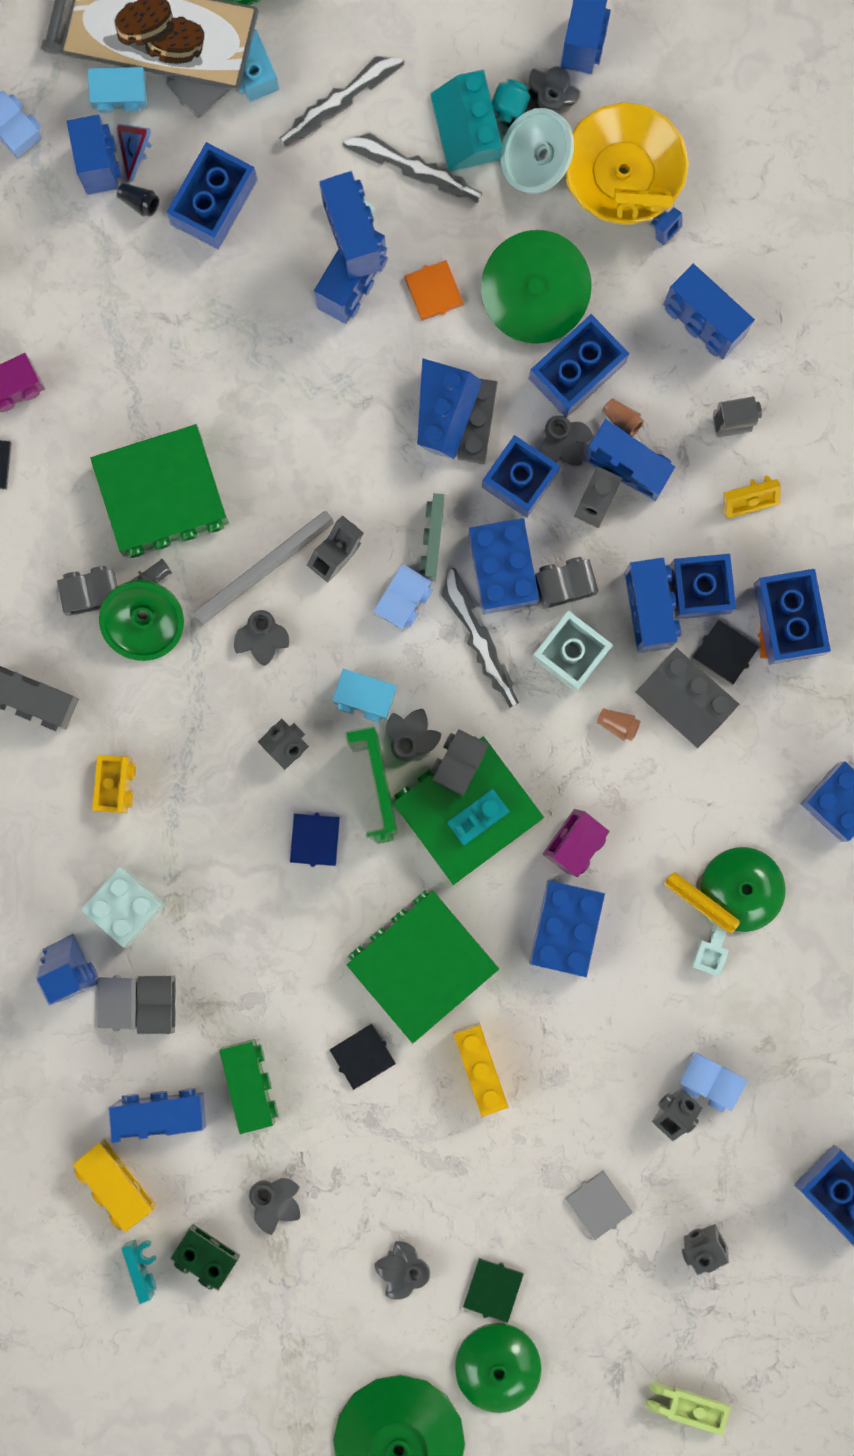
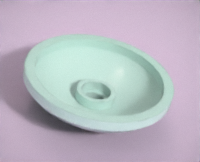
(526, 147)

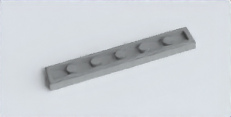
(264, 567)

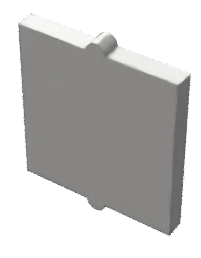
(196, 95)
(116, 1003)
(599, 1205)

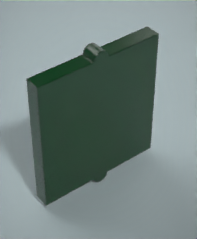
(493, 1290)

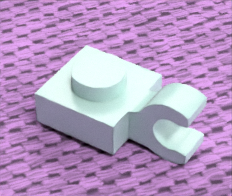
(710, 955)

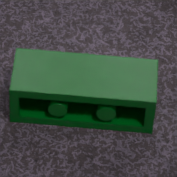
(248, 1086)

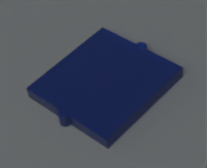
(314, 839)

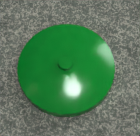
(536, 286)

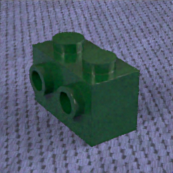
(204, 1258)

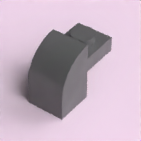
(336, 550)

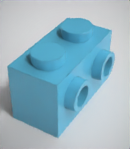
(259, 74)
(117, 89)
(364, 695)

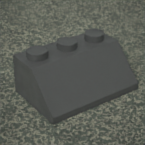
(687, 698)

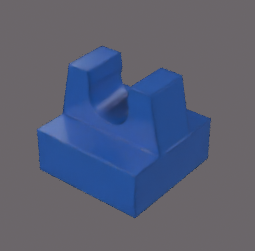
(667, 225)

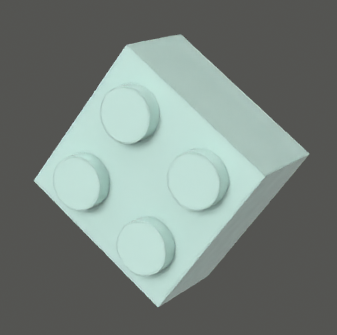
(572, 651)
(123, 907)

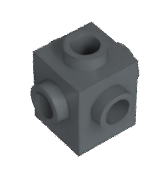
(284, 743)
(681, 1111)
(705, 1249)

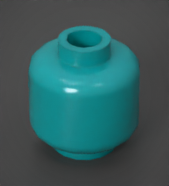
(510, 100)

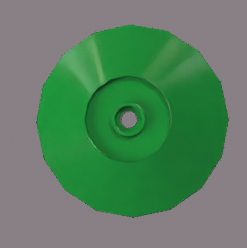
(399, 1413)

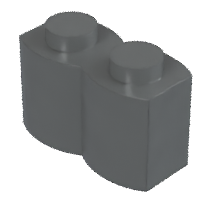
(736, 416)
(566, 583)
(85, 592)
(460, 762)
(156, 1004)

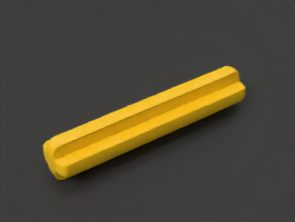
(702, 902)

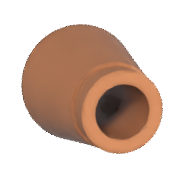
(623, 417)
(620, 724)

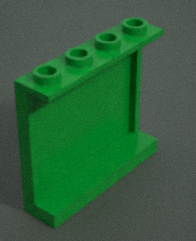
(159, 491)
(368, 740)
(431, 806)
(421, 965)

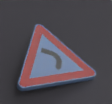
(133, 143)

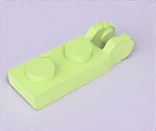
(691, 1408)

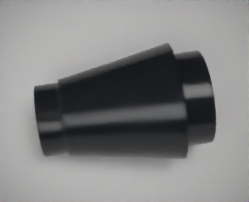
(139, 199)

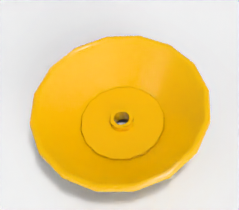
(630, 139)

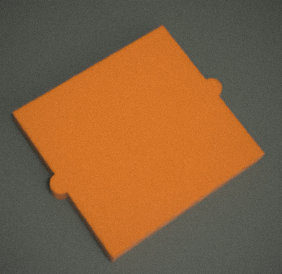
(434, 290)

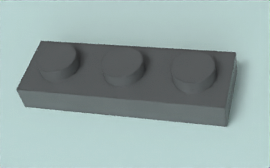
(476, 435)

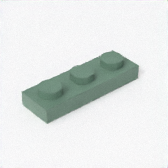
(432, 536)

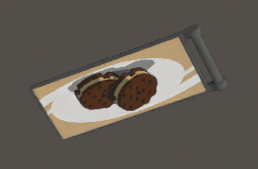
(166, 37)

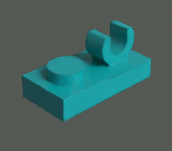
(478, 817)
(143, 1283)

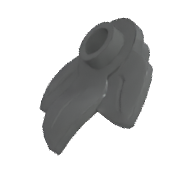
(553, 88)
(568, 444)
(261, 641)
(411, 730)
(277, 1206)
(397, 1271)

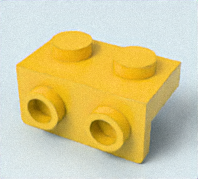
(113, 784)

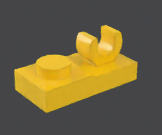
(652, 199)
(752, 497)

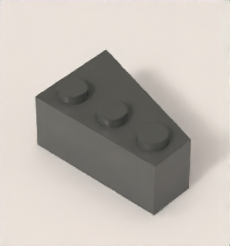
(36, 700)

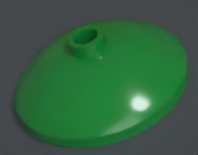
(140, 636)
(741, 866)
(496, 1348)

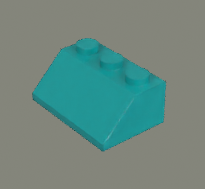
(466, 121)

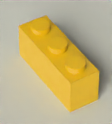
(480, 1069)
(113, 1186)

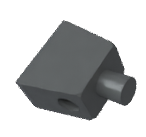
(598, 496)

